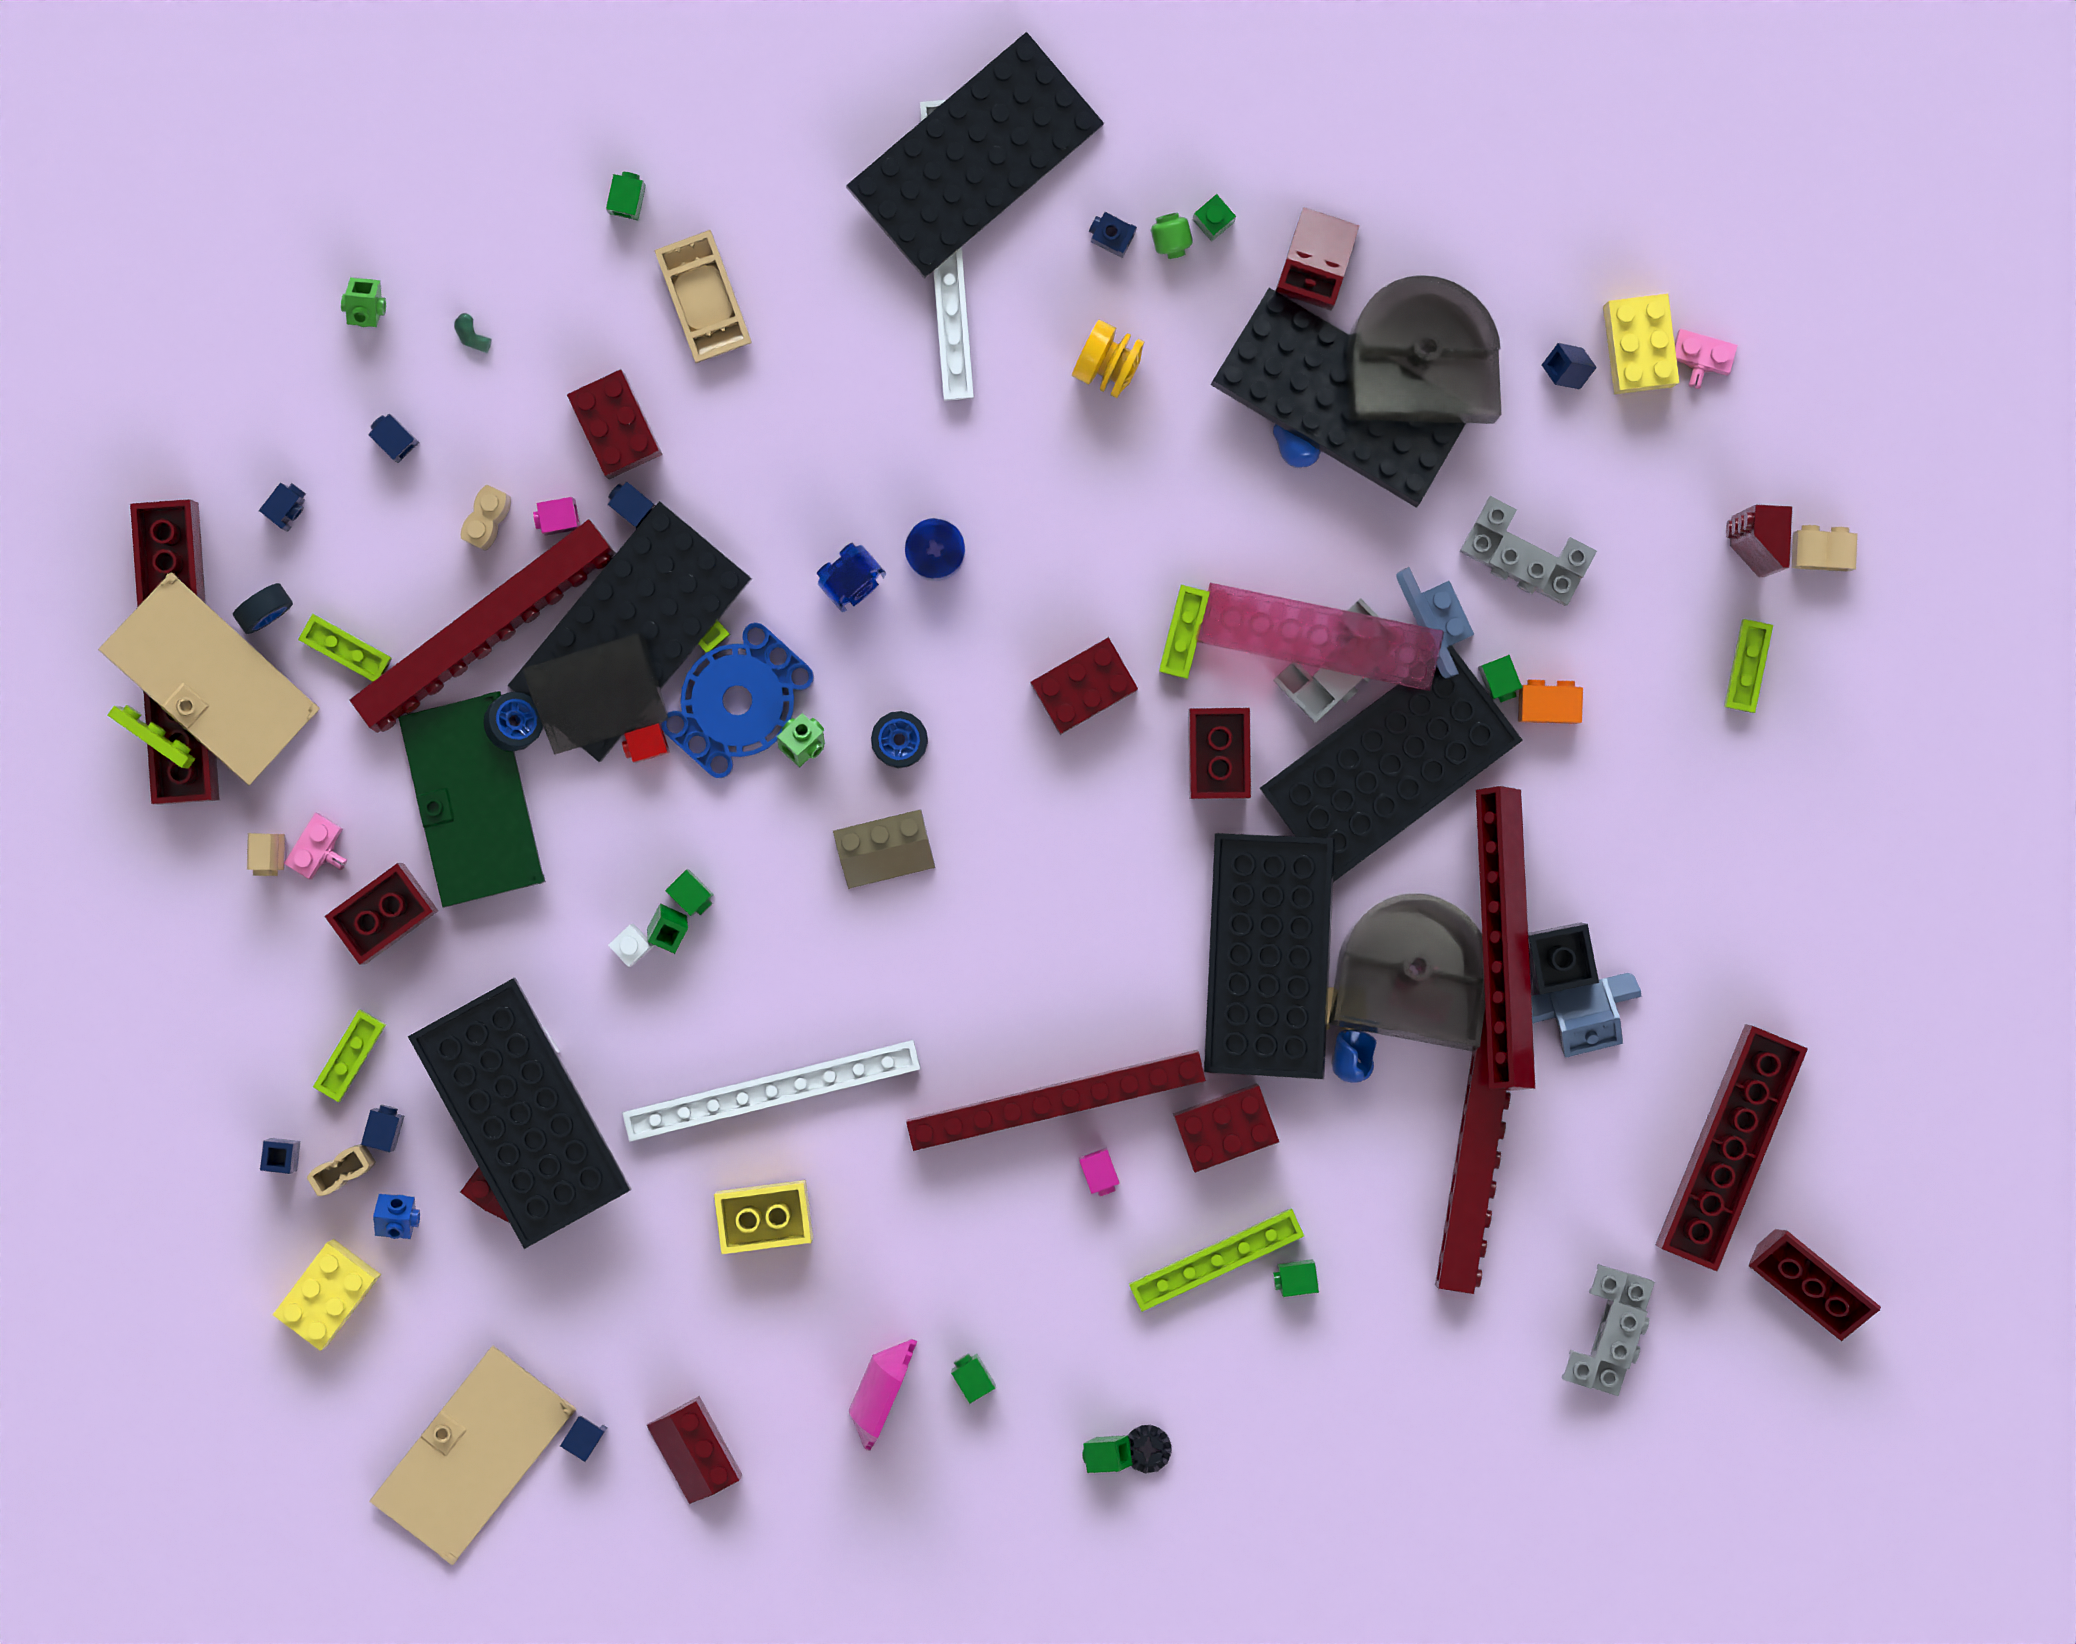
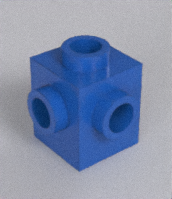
(395, 1216)

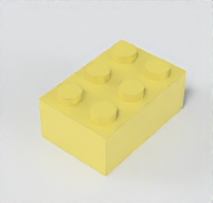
(1641, 344)
(763, 1217)
(326, 1294)

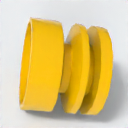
(1108, 359)

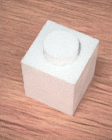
(630, 945)

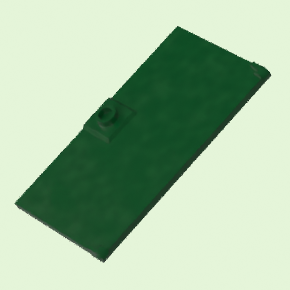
(470, 803)

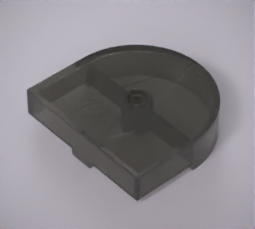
(1398, 381)
(1382, 994)

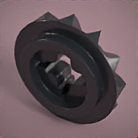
(1158, 1440)

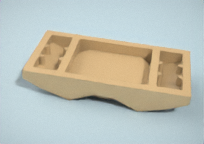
(703, 296)

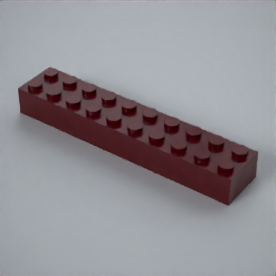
(164, 542)

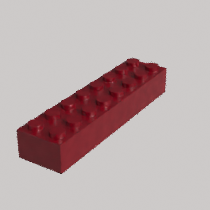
(1731, 1147)

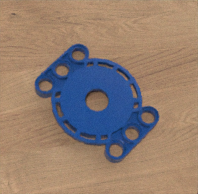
(752, 672)

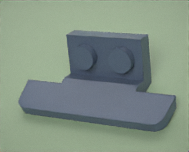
(1437, 610)
(1587, 1013)

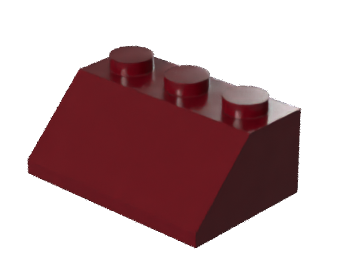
(695, 1450)

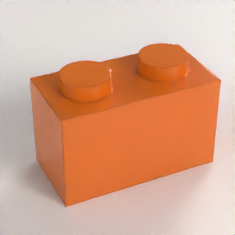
(1550, 703)

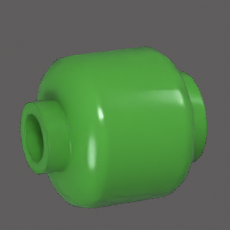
(1171, 235)

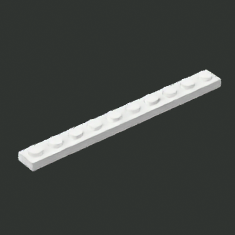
(952, 316)
(771, 1090)

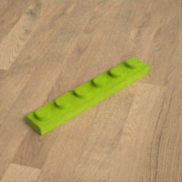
(1216, 1259)

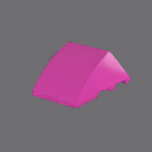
(879, 1390)

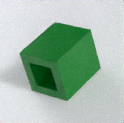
(626, 196)
(1214, 217)
(1500, 678)
(690, 893)
(667, 928)
(1296, 1278)
(972, 1377)
(1107, 1454)

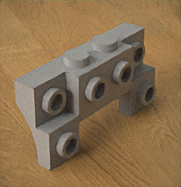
(1523, 561)
(1326, 687)
(1617, 1334)

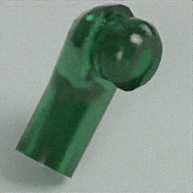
(467, 335)

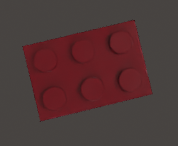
(614, 424)
(1084, 686)
(1219, 753)
(381, 913)
(1226, 1127)

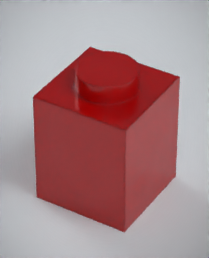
(645, 743)

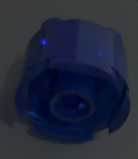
(943, 534)
(850, 576)

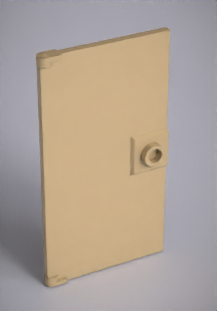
(209, 678)
(472, 1454)

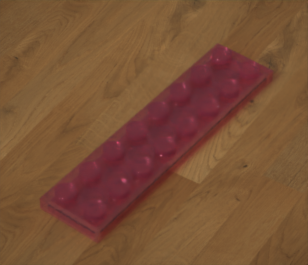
(1320, 636)

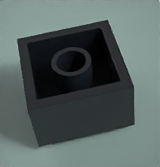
(1561, 958)

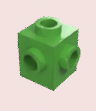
(363, 302)
(801, 739)

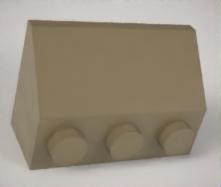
(884, 849)

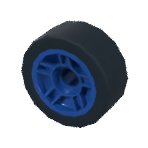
(262, 608)
(894, 724)
(502, 732)

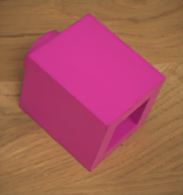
(557, 516)
(1099, 1172)

